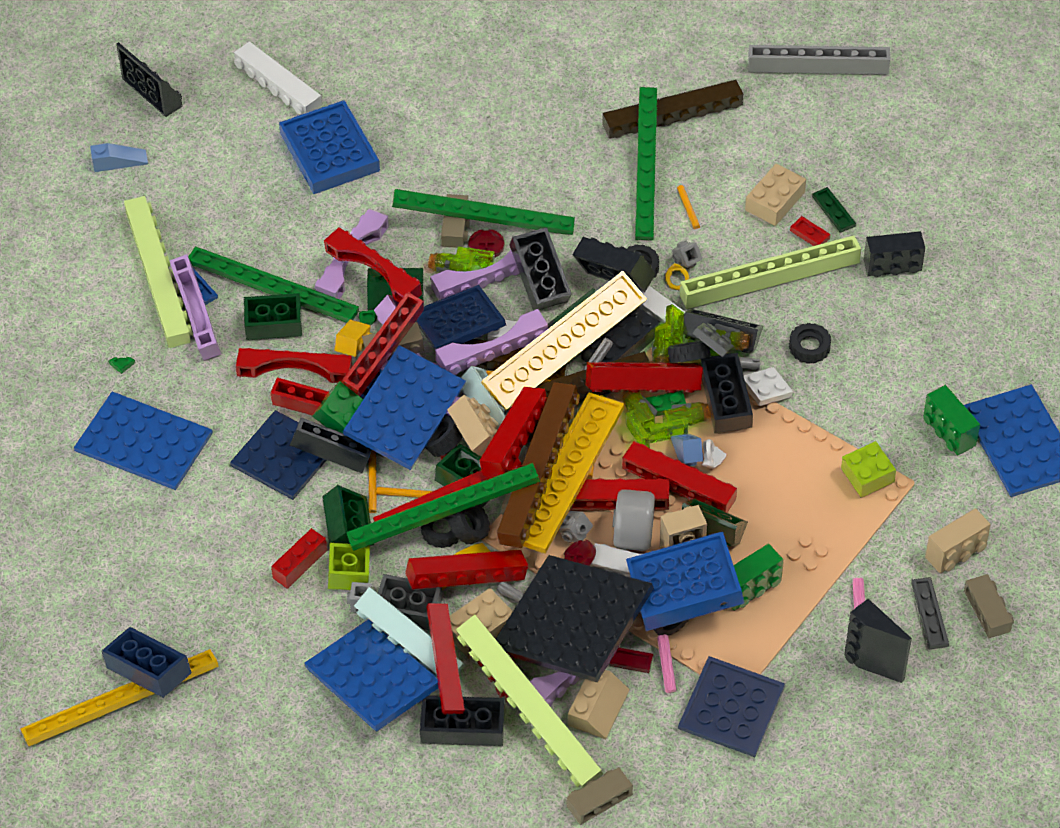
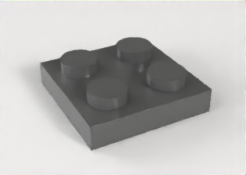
(718, 343)

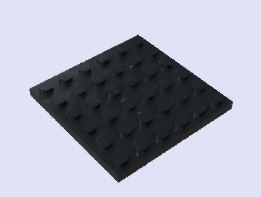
(573, 617)

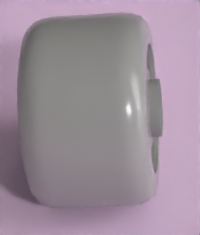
(633, 520)

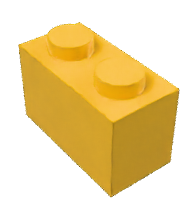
(349, 338)

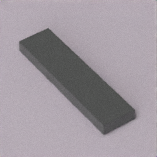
(930, 613)

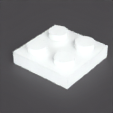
(767, 386)

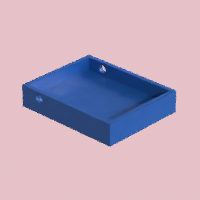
(329, 147)
(687, 580)

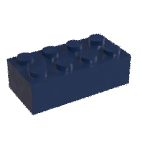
(146, 662)

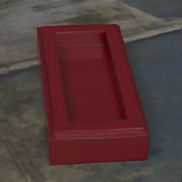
(632, 660)

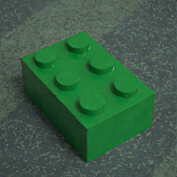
(337, 407)
(951, 420)
(758, 573)

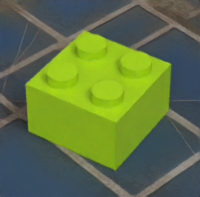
(868, 469)
(347, 566)

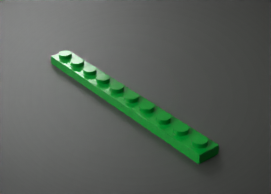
(646, 163)
(482, 212)
(272, 284)
(443, 507)

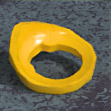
(675, 267)

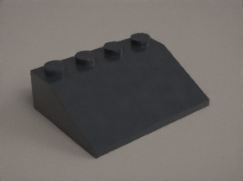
(148, 83)
(877, 642)

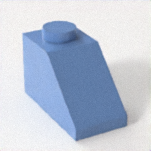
(688, 448)

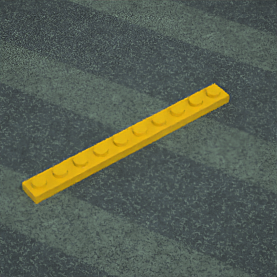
(104, 704)

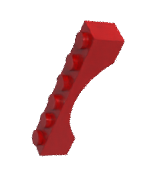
(345, 247)
(259, 361)

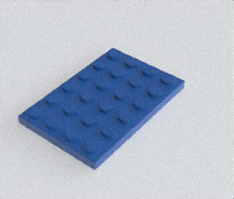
(404, 407)
(1019, 439)
(143, 440)
(372, 675)

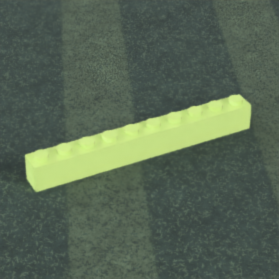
(157, 272)
(770, 272)
(529, 702)

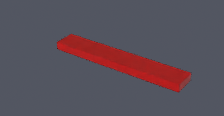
(445, 658)

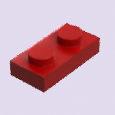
(809, 232)

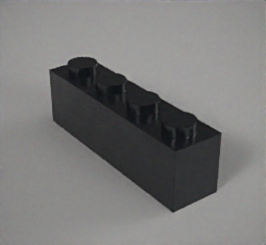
(330, 445)

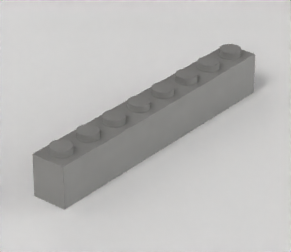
(818, 59)

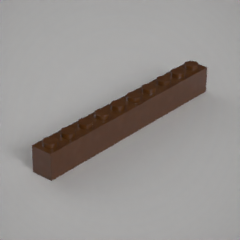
(543, 454)

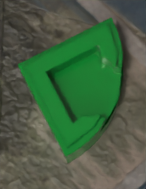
(367, 317)
(121, 364)

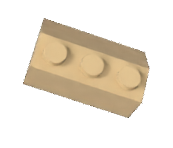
(598, 705)

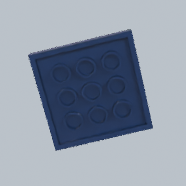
(460, 318)
(272, 459)
(731, 706)

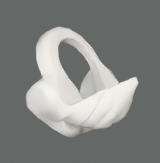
(712, 455)

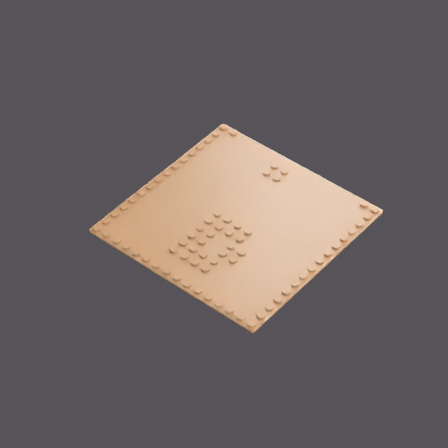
(792, 499)

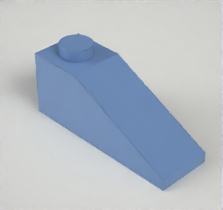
(114, 156)

